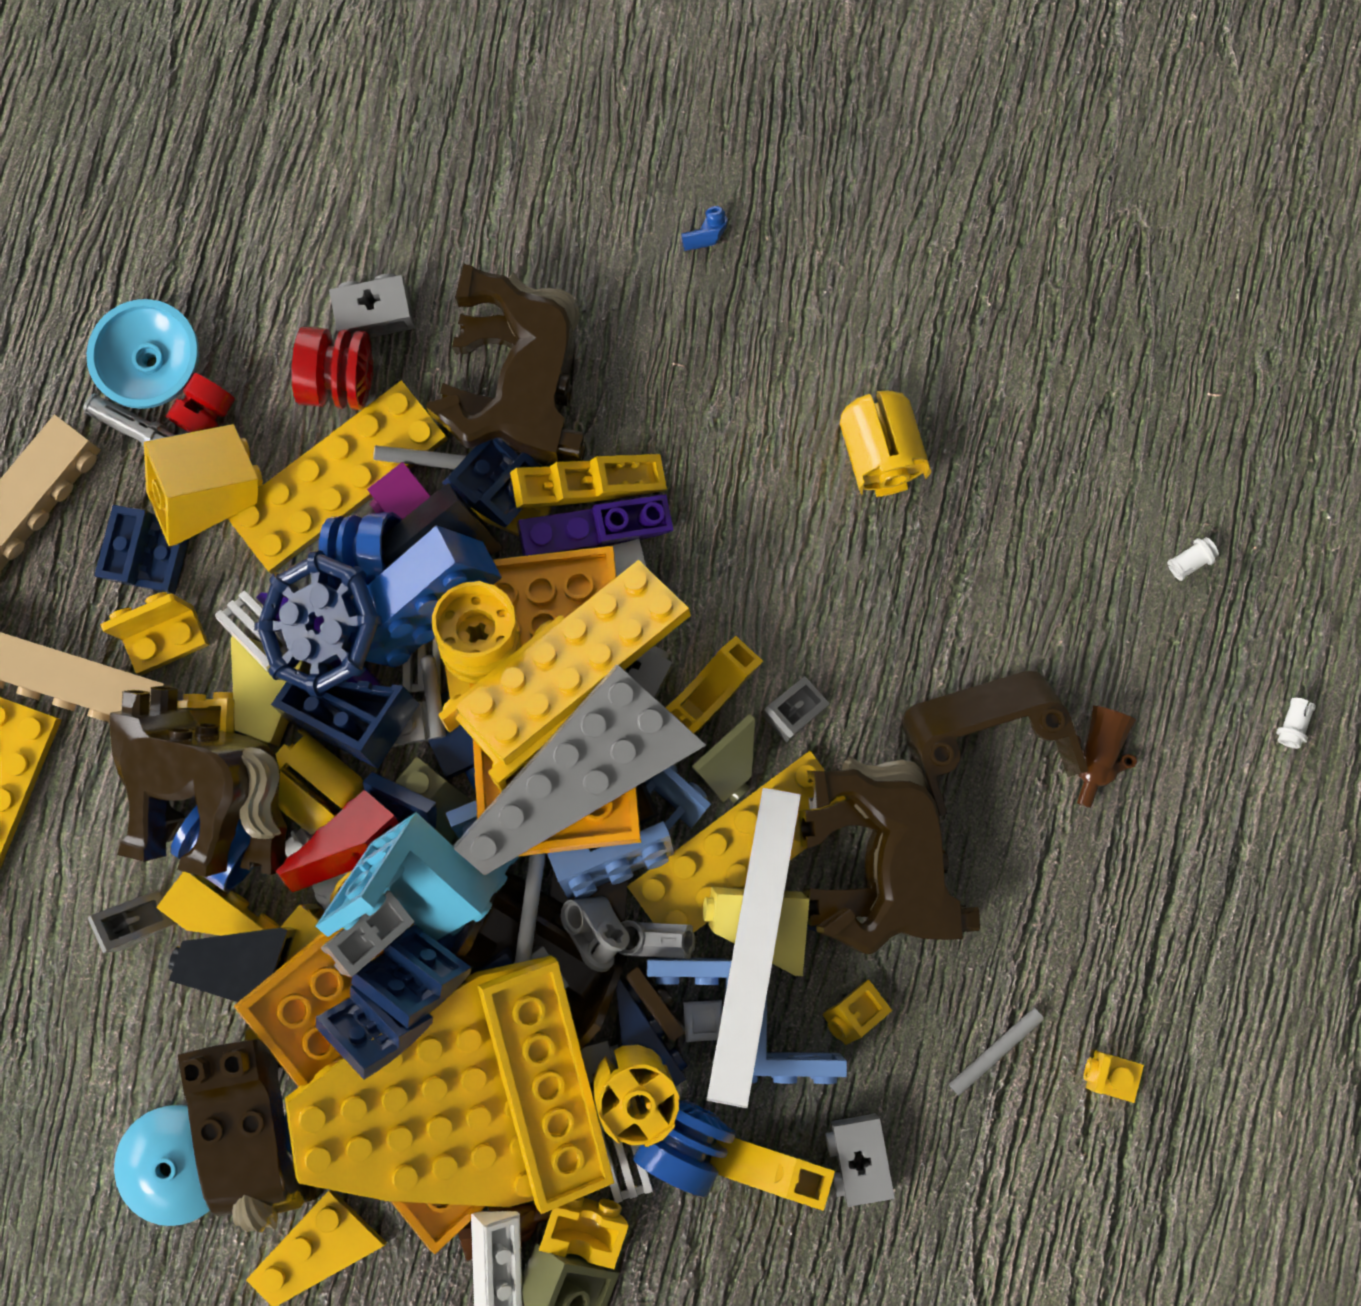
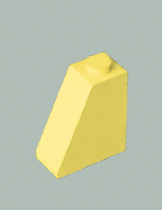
(254, 694)
(723, 915)

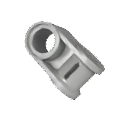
(596, 927)

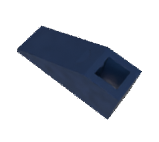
(646, 1031)

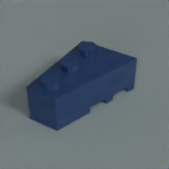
(351, 716)

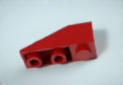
(338, 844)

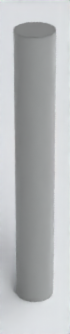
(416, 457)
(530, 907)
(996, 1051)

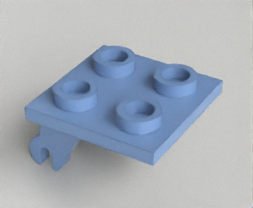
(684, 797)

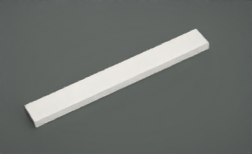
(754, 949)

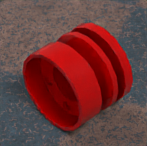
(330, 367)

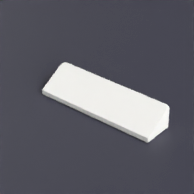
(496, 1258)

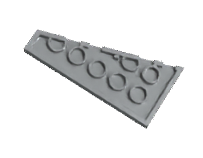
(593, 757)

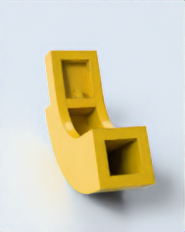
(715, 685)

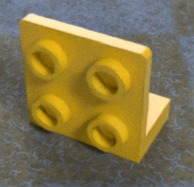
(157, 631)

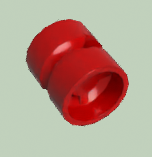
(203, 394)

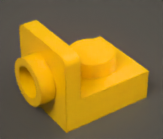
(857, 1013)
(1113, 1076)

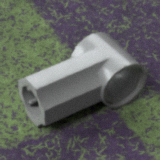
(660, 940)

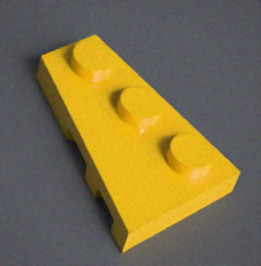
(315, 1249)

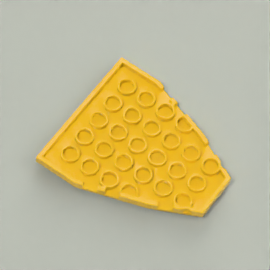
(423, 1124)

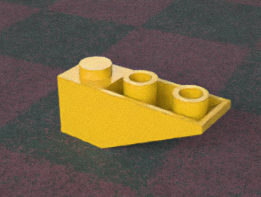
(206, 908)
(775, 1173)

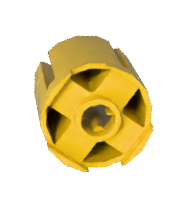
(883, 443)
(323, 772)
(616, 1099)

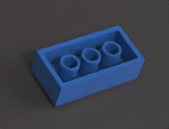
(414, 584)

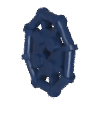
(298, 621)

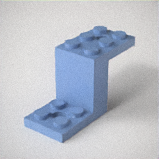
(583, 870)
(781, 1066)

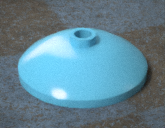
(128, 339)
(150, 1141)

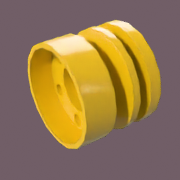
(472, 614)

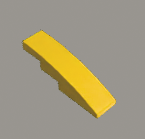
(588, 480)

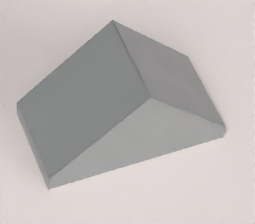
(795, 709)
(129, 923)

